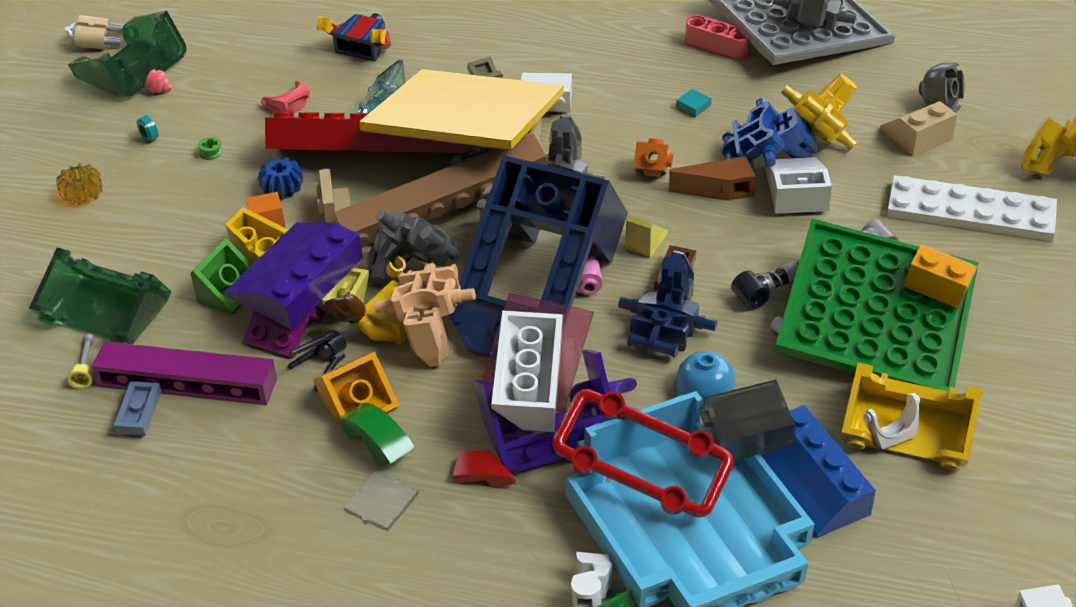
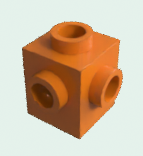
(645, 151)

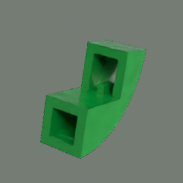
(379, 432)

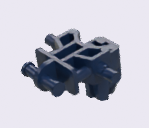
(669, 314)

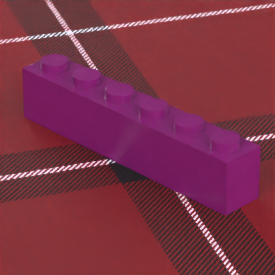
(186, 372)

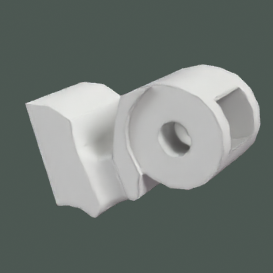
(592, 579)

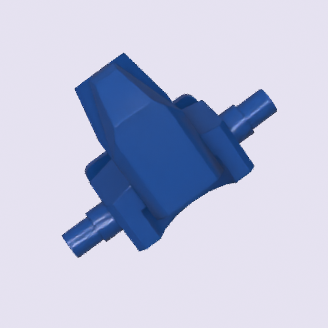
(769, 133)

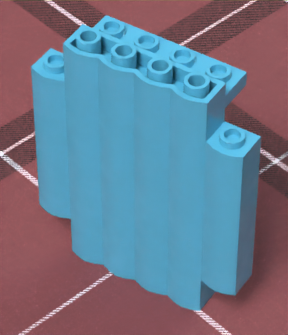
(719, 560)

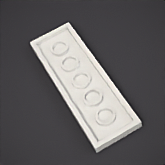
(973, 208)

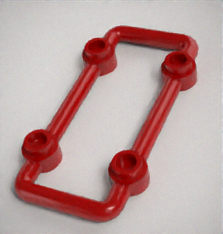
(673, 498)

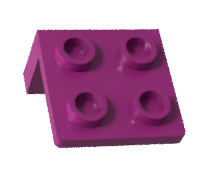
(275, 337)

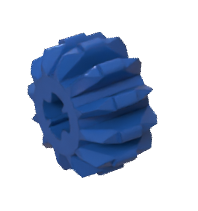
(280, 177)

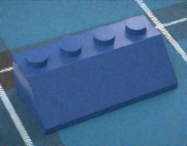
(821, 476)

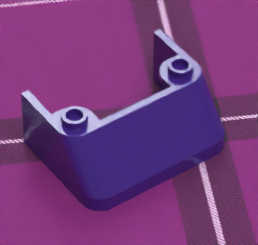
(528, 448)

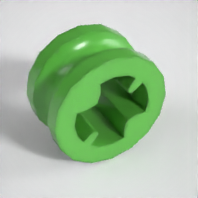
(210, 148)

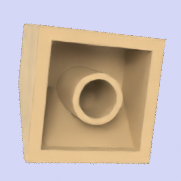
(922, 128)

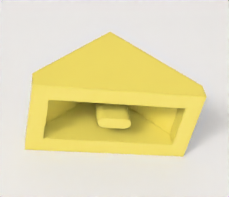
(643, 236)
(353, 283)

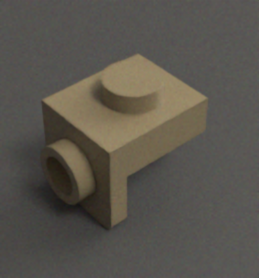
(484, 67)

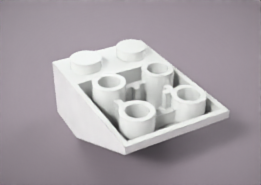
(799, 185)

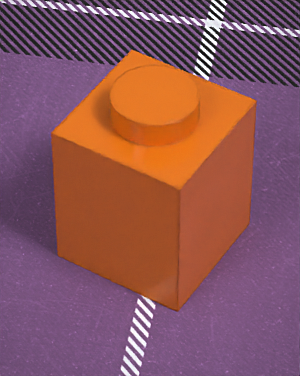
(268, 207)

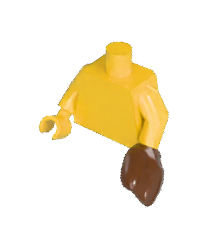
(376, 326)

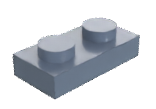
(137, 408)

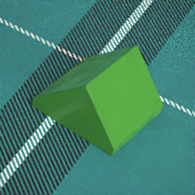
(218, 273)

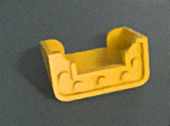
(944, 417)

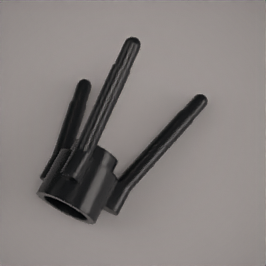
(327, 346)

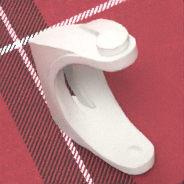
(900, 430)

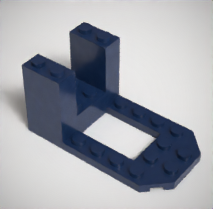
(520, 204)

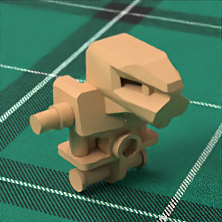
(422, 303)

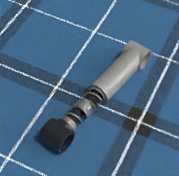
(756, 288)

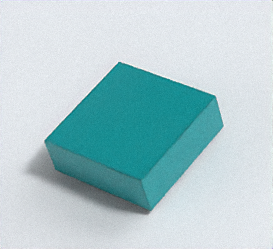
(693, 102)

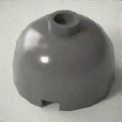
(943, 84)

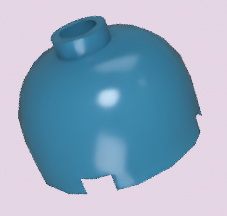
(706, 374)

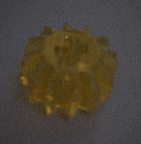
(79, 184)

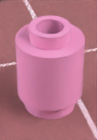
(591, 277)

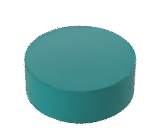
(147, 128)

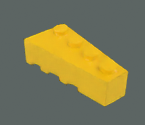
(253, 233)

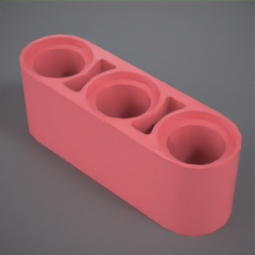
(716, 37)

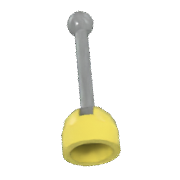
(82, 369)

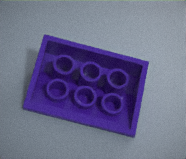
(297, 271)

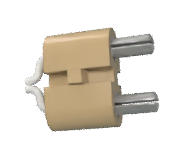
(93, 31)

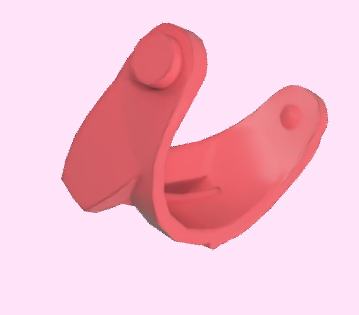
(282, 102)

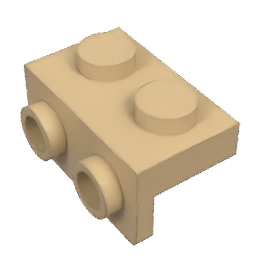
(332, 199)

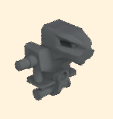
(816, 12)
(566, 147)
(407, 239)

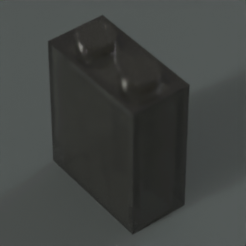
(750, 420)

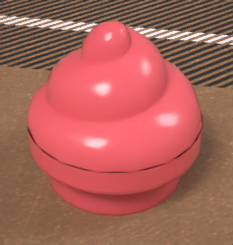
(157, 82)

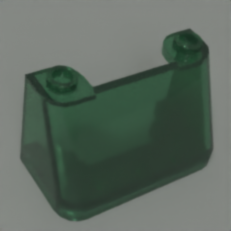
(151, 45)
(98, 298)

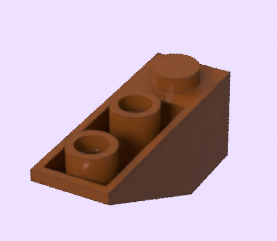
(718, 179)

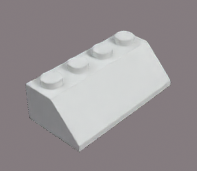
(528, 369)

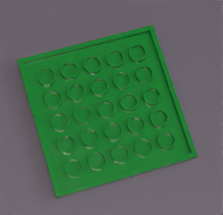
(854, 310)

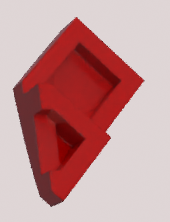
(480, 466)

